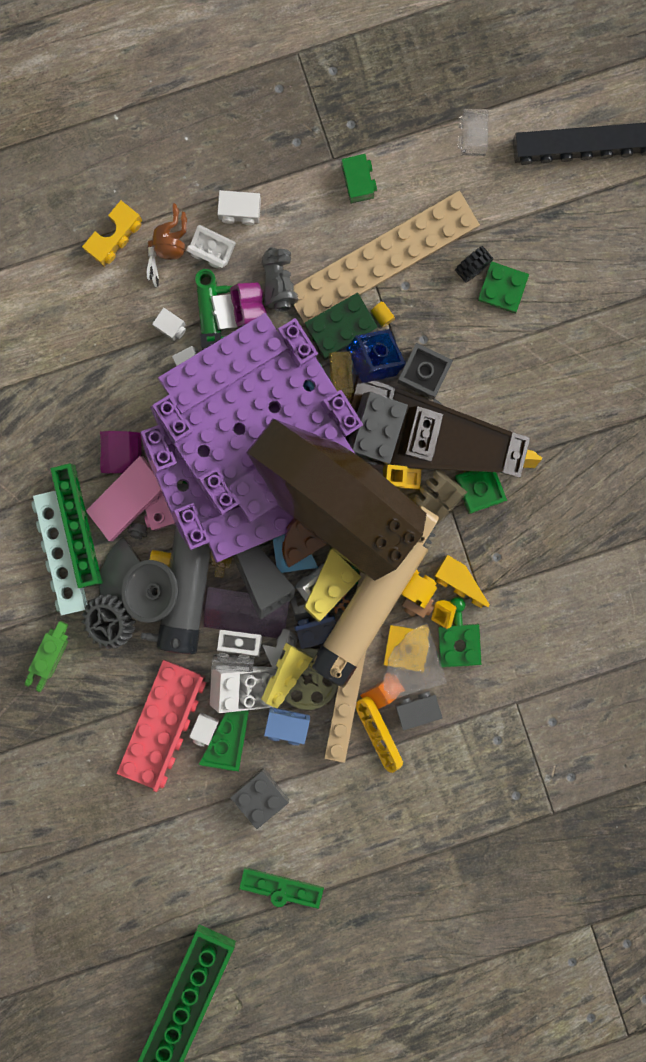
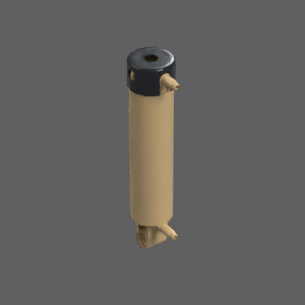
(366, 614)

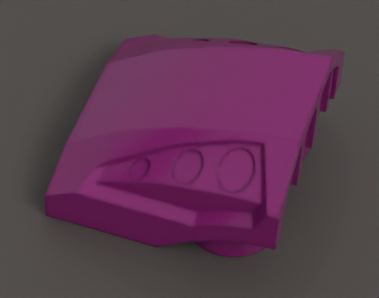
(119, 450)

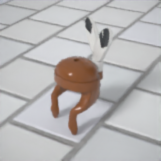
(166, 244)

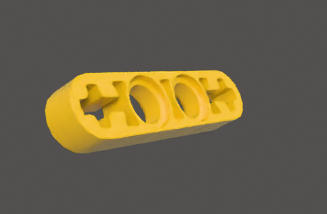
(390, 761)

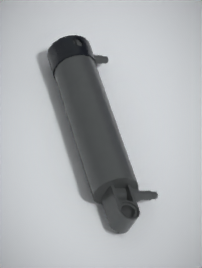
(180, 628)

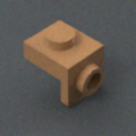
(412, 608)

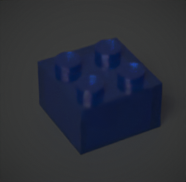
(376, 355)

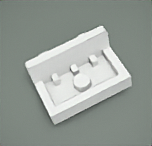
(211, 247)

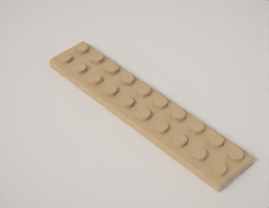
(385, 256)

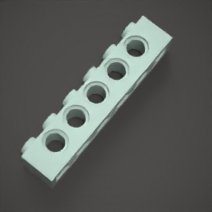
(78, 600)

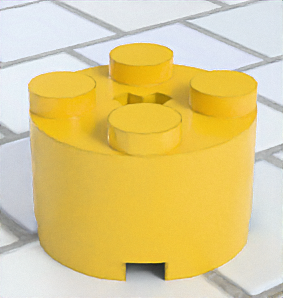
(420, 589)

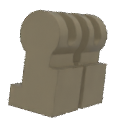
(449, 495)

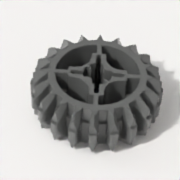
(108, 633)

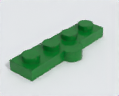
(281, 888)

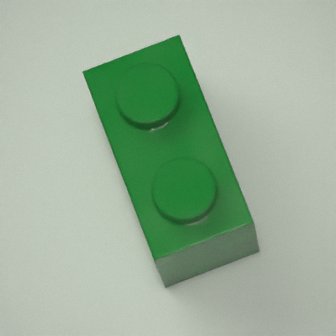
(358, 178)

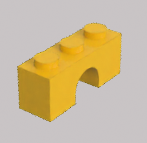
(104, 248)

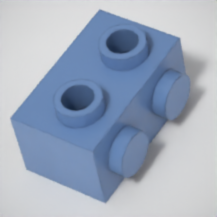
(287, 726)

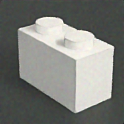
(239, 207)
(239, 643)

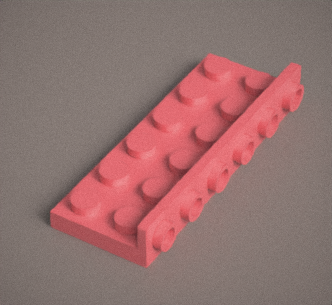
(162, 725)

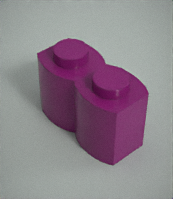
(247, 302)

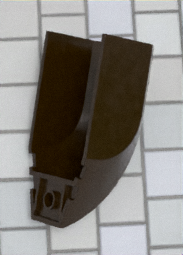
(338, 498)

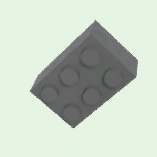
(380, 428)

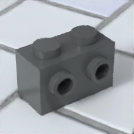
(418, 710)

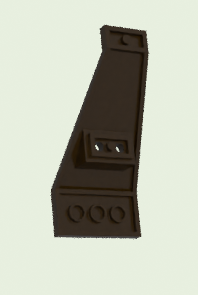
(450, 438)

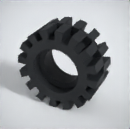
(474, 264)

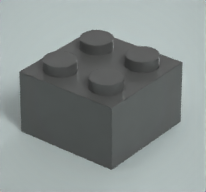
(424, 371)
(260, 798)

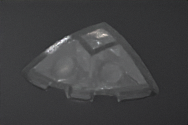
(413, 665)

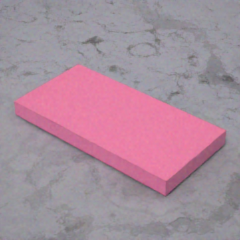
(125, 499)

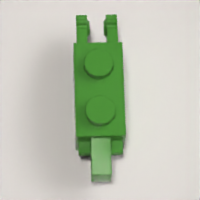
(48, 656)

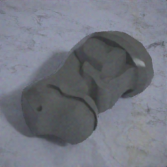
(279, 289)

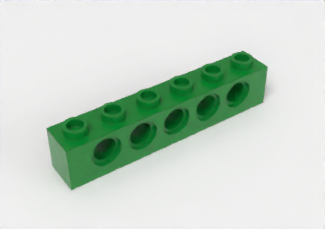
(76, 525)

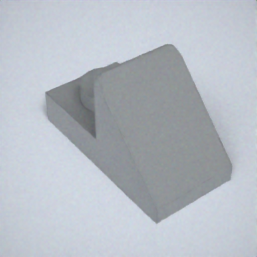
(278, 652)

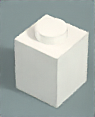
(169, 324)
(204, 729)

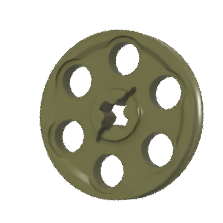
(307, 689)

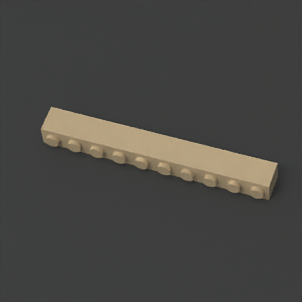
(344, 711)

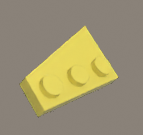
(331, 585)
(288, 672)

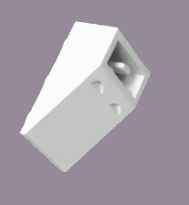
(239, 689)

